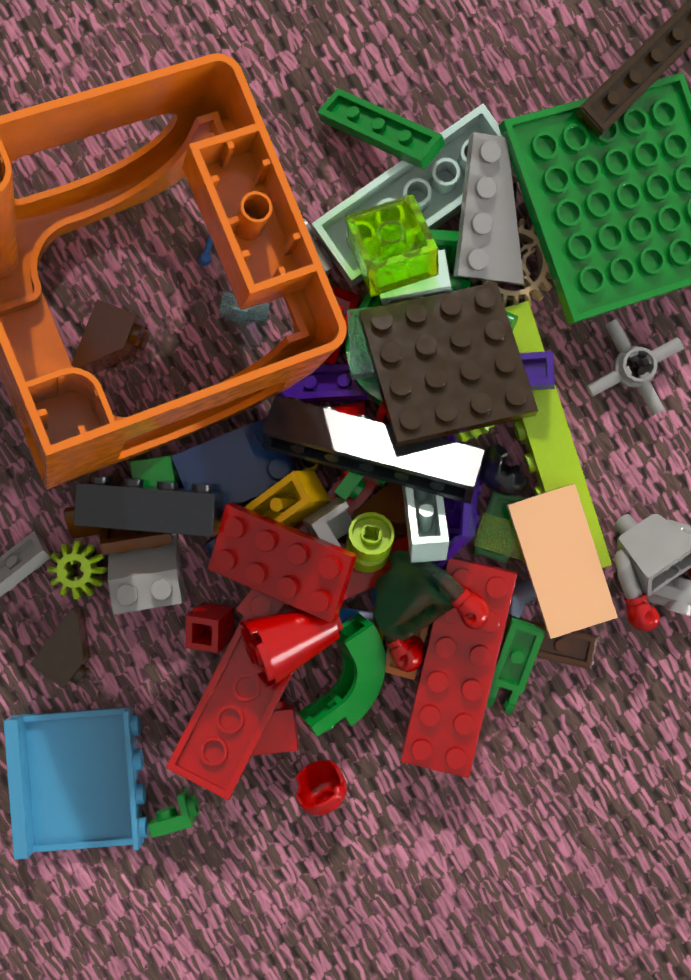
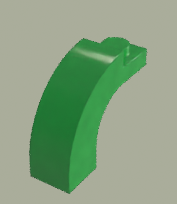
(358, 682)

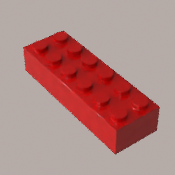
(458, 674)

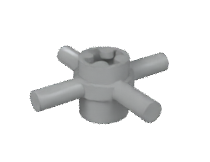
(622, 373)

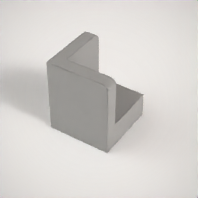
(329, 521)

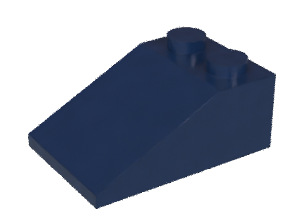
(233, 464)

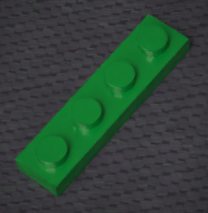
(381, 128)

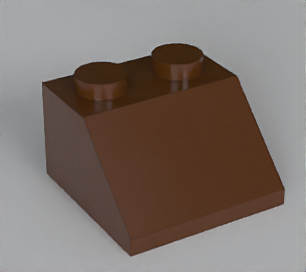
(110, 338)

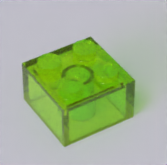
(392, 245)

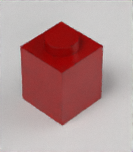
(209, 627)

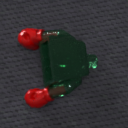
(413, 598)

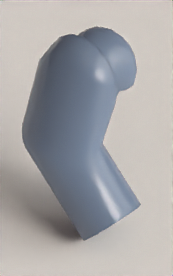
(522, 594)

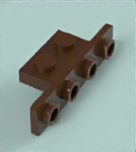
(117, 539)

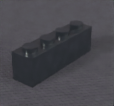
(148, 508)

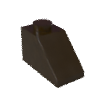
(66, 651)

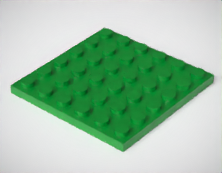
(611, 205)

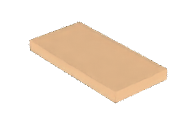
(562, 561)

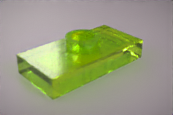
(497, 536)

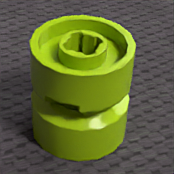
(372, 539)

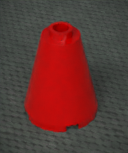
(286, 642)

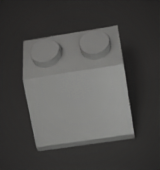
(146, 578)

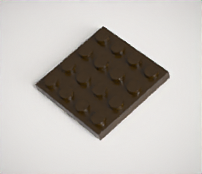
(447, 364)

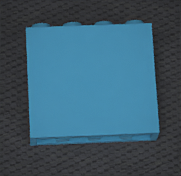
(75, 780)

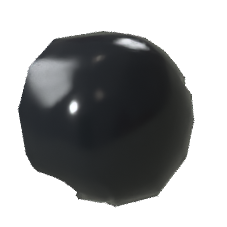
(498, 475)

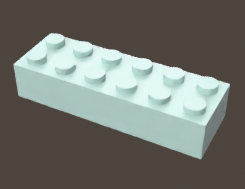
(435, 188)

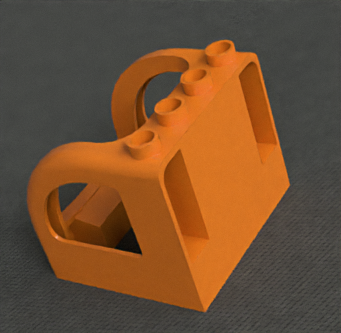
(250, 216)

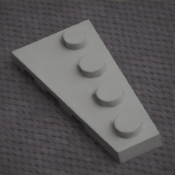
(488, 220)

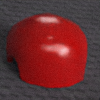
(320, 787)

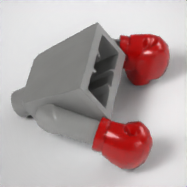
(647, 560)

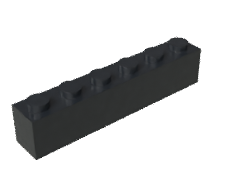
(369, 449)

